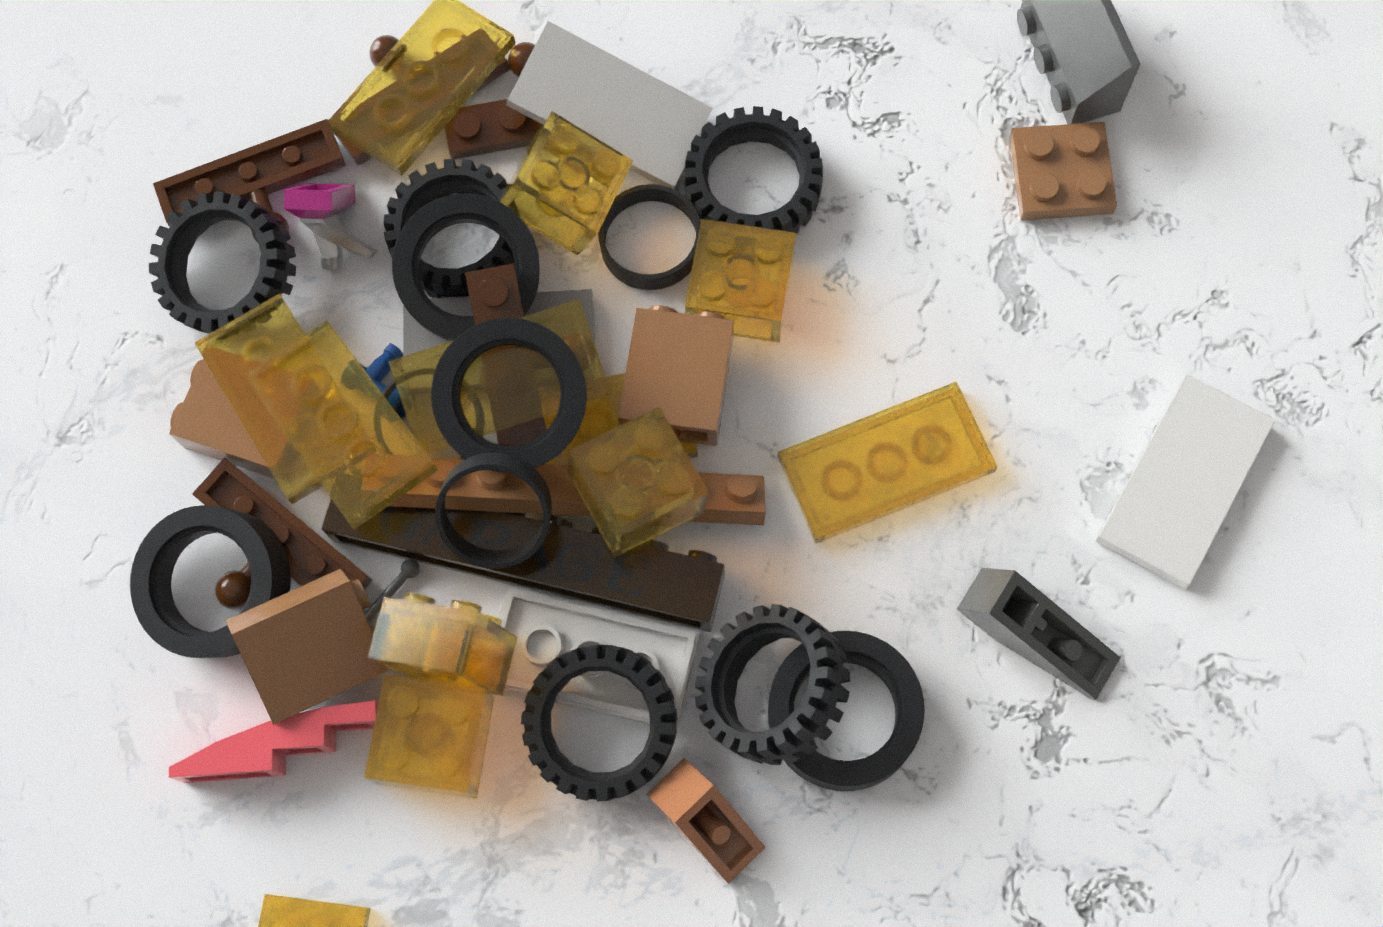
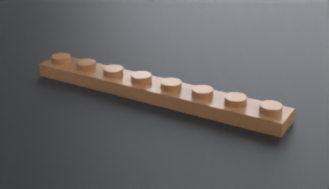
(729, 501)

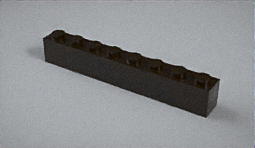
(567, 564)

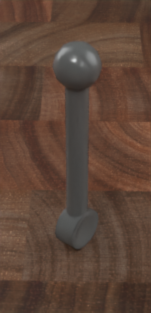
(409, 569)

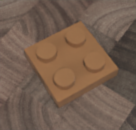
(1062, 171)

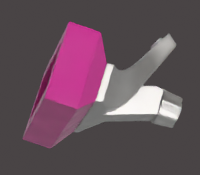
(321, 211)

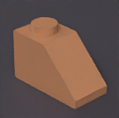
(706, 820)

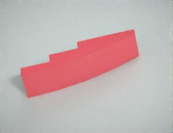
(264, 748)

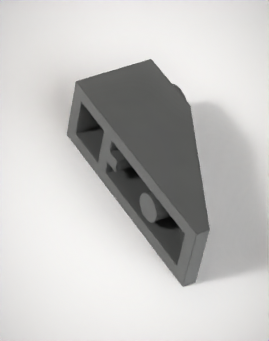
(1038, 630)

